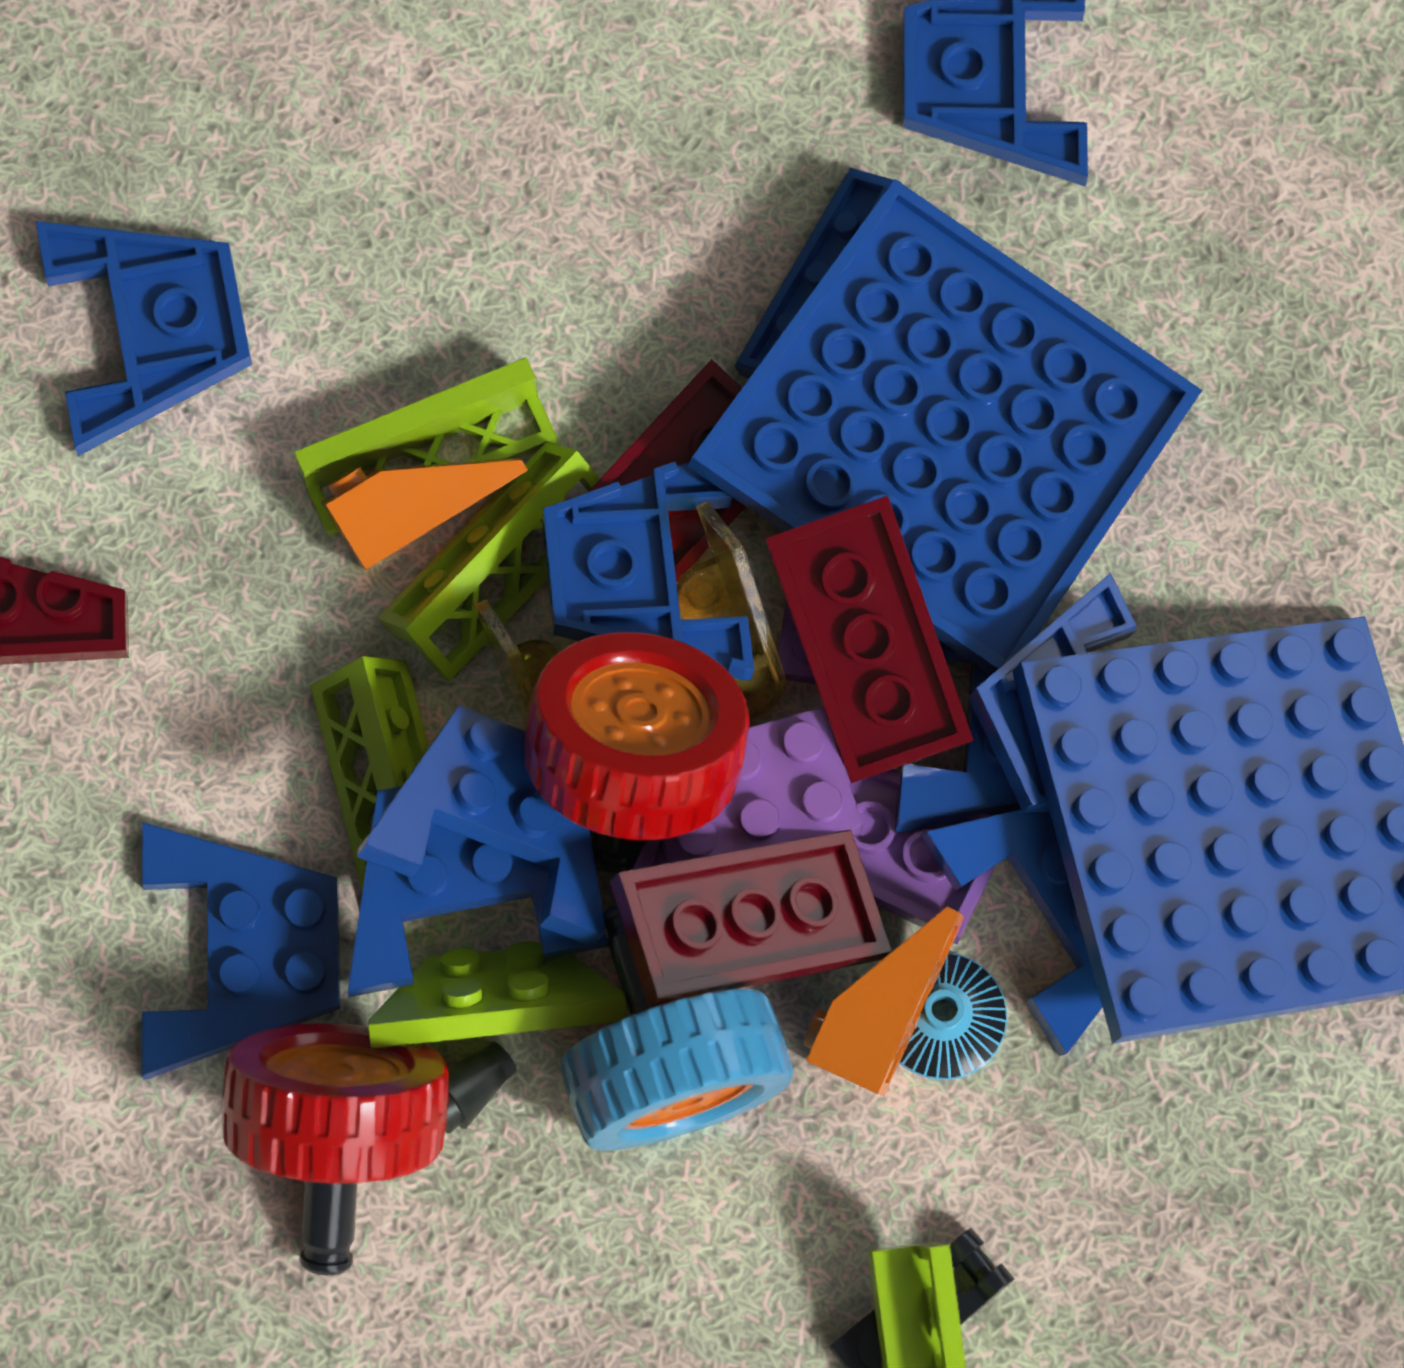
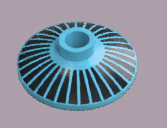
(968, 1040)

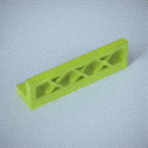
(427, 423)
(477, 552)
(384, 722)
(916, 1306)

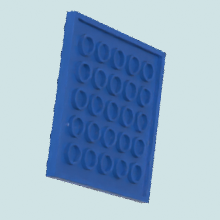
(967, 399)
(1227, 822)

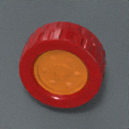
(635, 740)
(333, 1115)

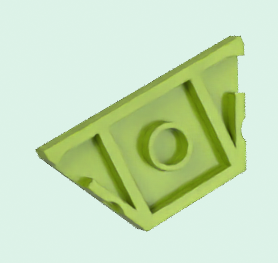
(495, 994)

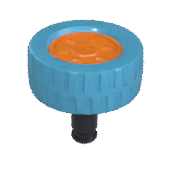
(672, 1062)

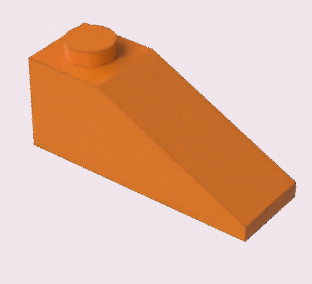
(400, 504)
(876, 1016)

